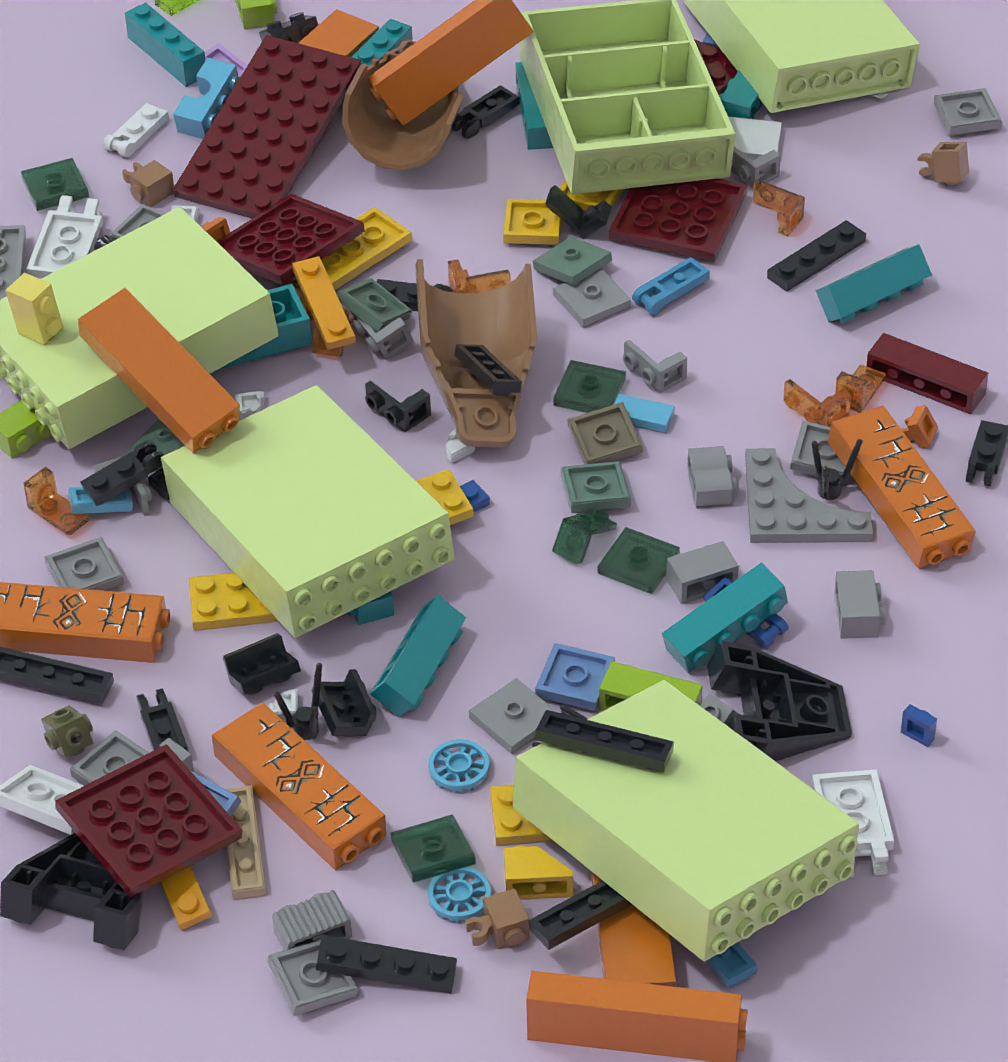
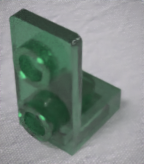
(577, 532)

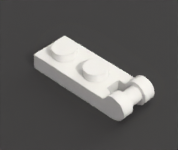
(136, 130)

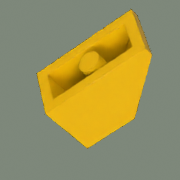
(536, 873)

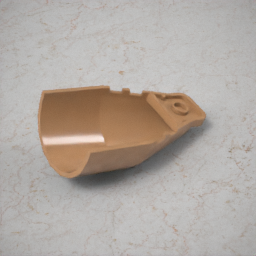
(388, 141)
(504, 325)

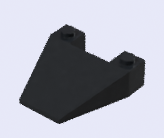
(781, 703)
(75, 883)

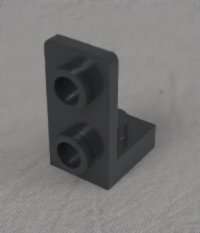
(580, 221)
(404, 414)

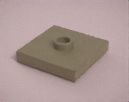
(605, 435)

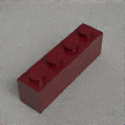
(928, 373)

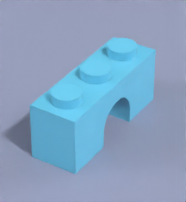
(215, 82)

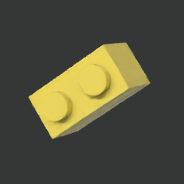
(34, 308)

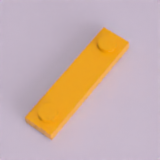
(323, 303)
(186, 898)

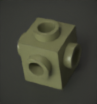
(67, 731)

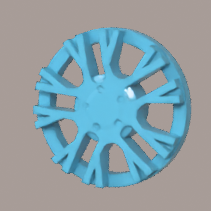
(459, 765)
(458, 894)

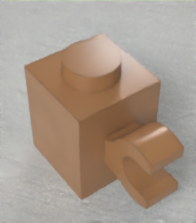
(947, 161)
(149, 183)
(503, 919)

